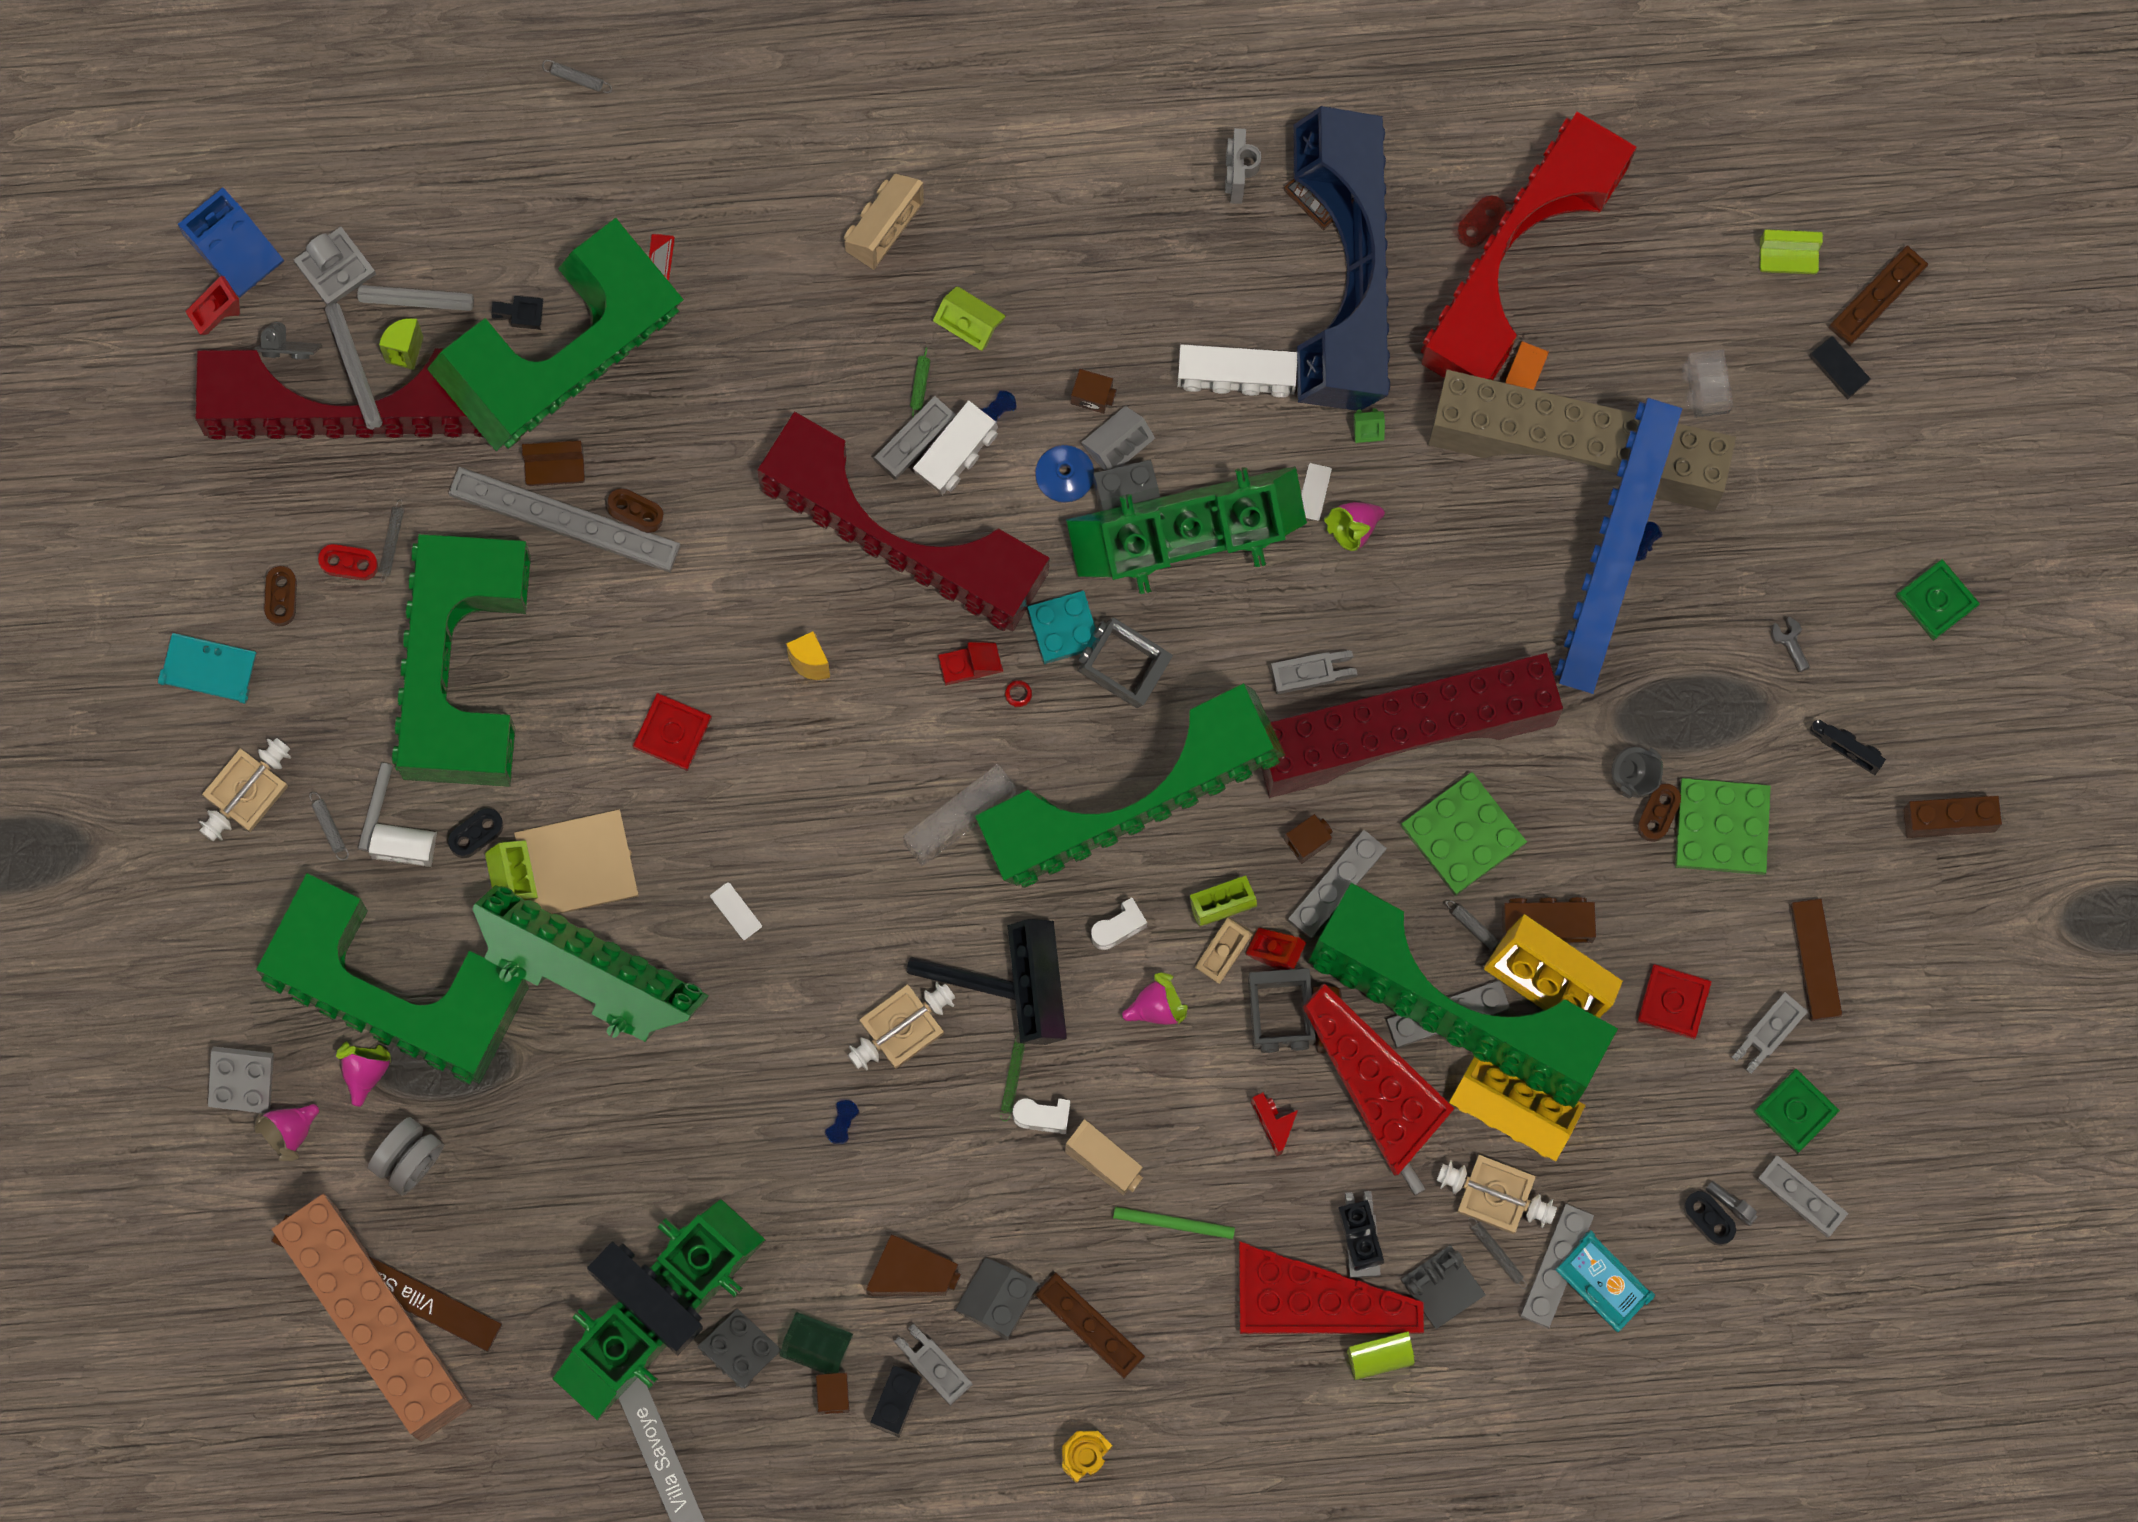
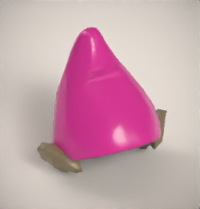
(286, 1129)

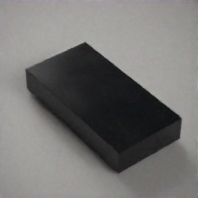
(1839, 367)

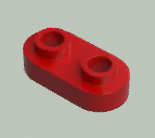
(349, 562)

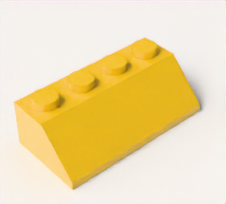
(1551, 970)
(1516, 1109)

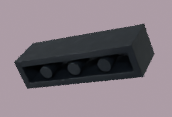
(1037, 982)
(645, 1298)

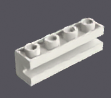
(1237, 370)

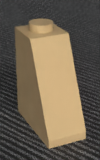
(1104, 1158)

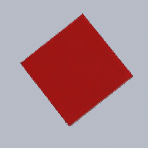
(672, 732)
(1674, 1001)

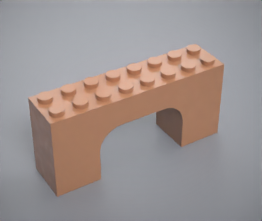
(371, 1318)

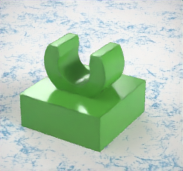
(1369, 426)

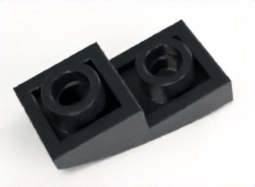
(1361, 1235)

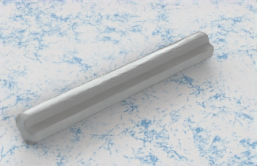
(415, 297)

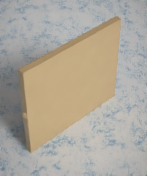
(580, 862)

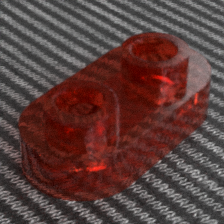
(1480, 221)

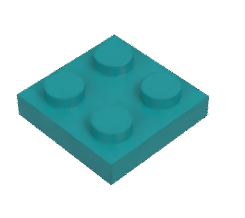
(1062, 626)

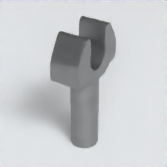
(1791, 642)
(1741, 1209)

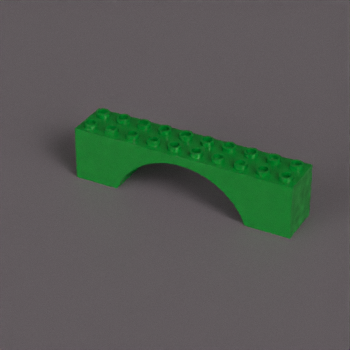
(1223, 744)
(1547, 1050)

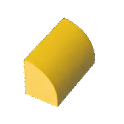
(808, 657)

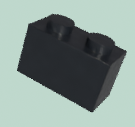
(896, 1401)

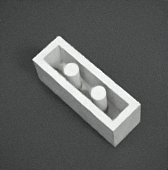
(956, 448)

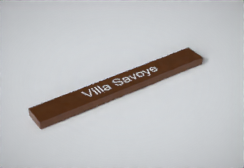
(436, 1307)

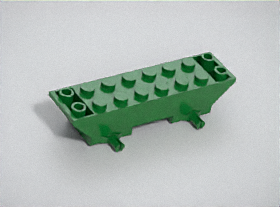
(1188, 525)
(545, 945)
(621, 1347)

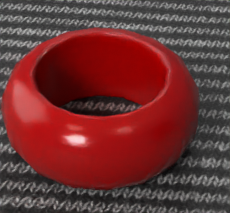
(1018, 683)

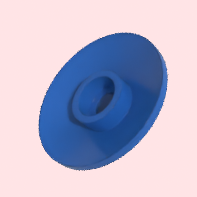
(1064, 487)

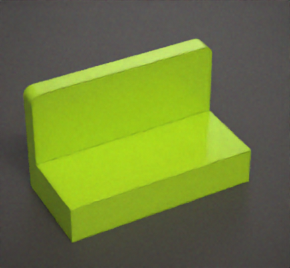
(1790, 251)
(968, 317)

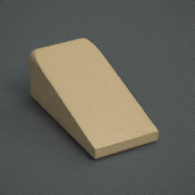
(1224, 949)

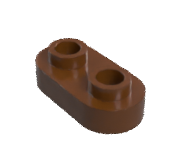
(636, 510)
(280, 597)
(1658, 813)

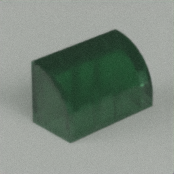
(815, 1344)

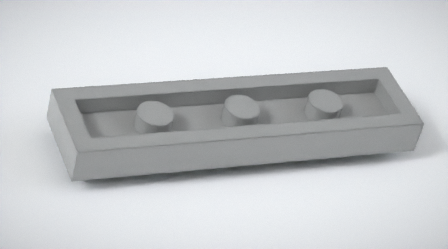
(1329, 891)
(1485, 1000)
(1549, 1284)

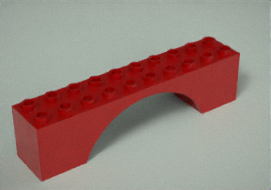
(1573, 177)

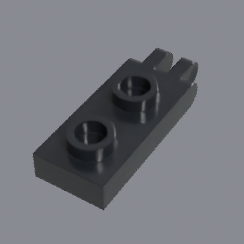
(1846, 744)

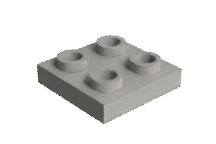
(1236, 170)
(334, 266)
(240, 1080)

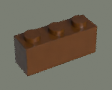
(1952, 816)
(1569, 920)

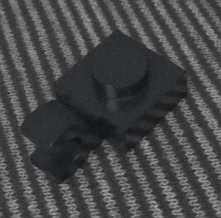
(524, 312)

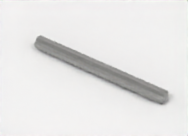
(353, 366)

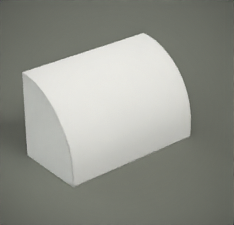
(402, 845)

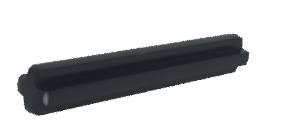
(961, 978)

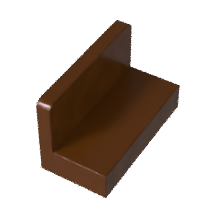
(553, 463)

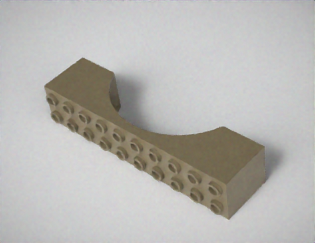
(1504, 419)

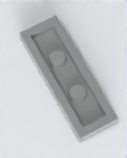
(915, 437)
(1802, 1196)

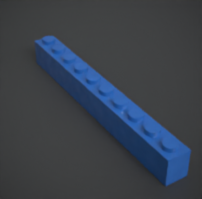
(1619, 545)

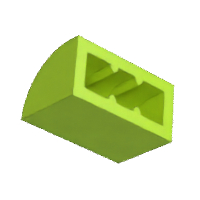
(402, 343)
(511, 868)
(1222, 901)
(1381, 1355)

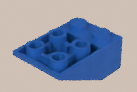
(230, 242)

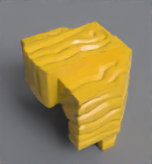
(1084, 1454)

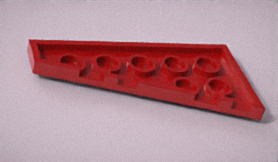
(1387, 1091)
(1304, 1299)

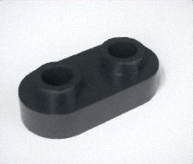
(473, 831)
(1711, 1216)

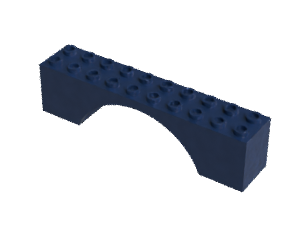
(1333, 157)

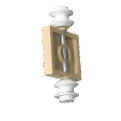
(245, 790)
(901, 1026)
(1496, 1194)

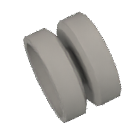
(405, 1156)

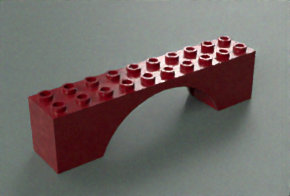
(245, 400)
(988, 575)
(1475, 704)

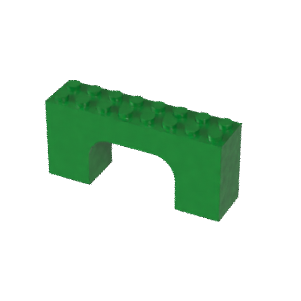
(514, 395)
(448, 584)
(452, 1033)

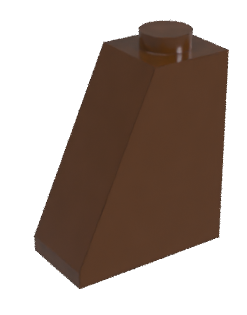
(912, 1272)

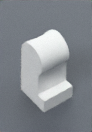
(1112, 932)
(1042, 1117)

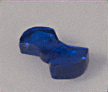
(1004, 402)
(1651, 534)
(846, 1113)

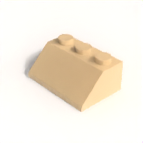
(884, 219)

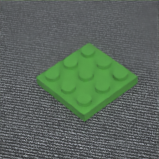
(1723, 826)
(1463, 833)

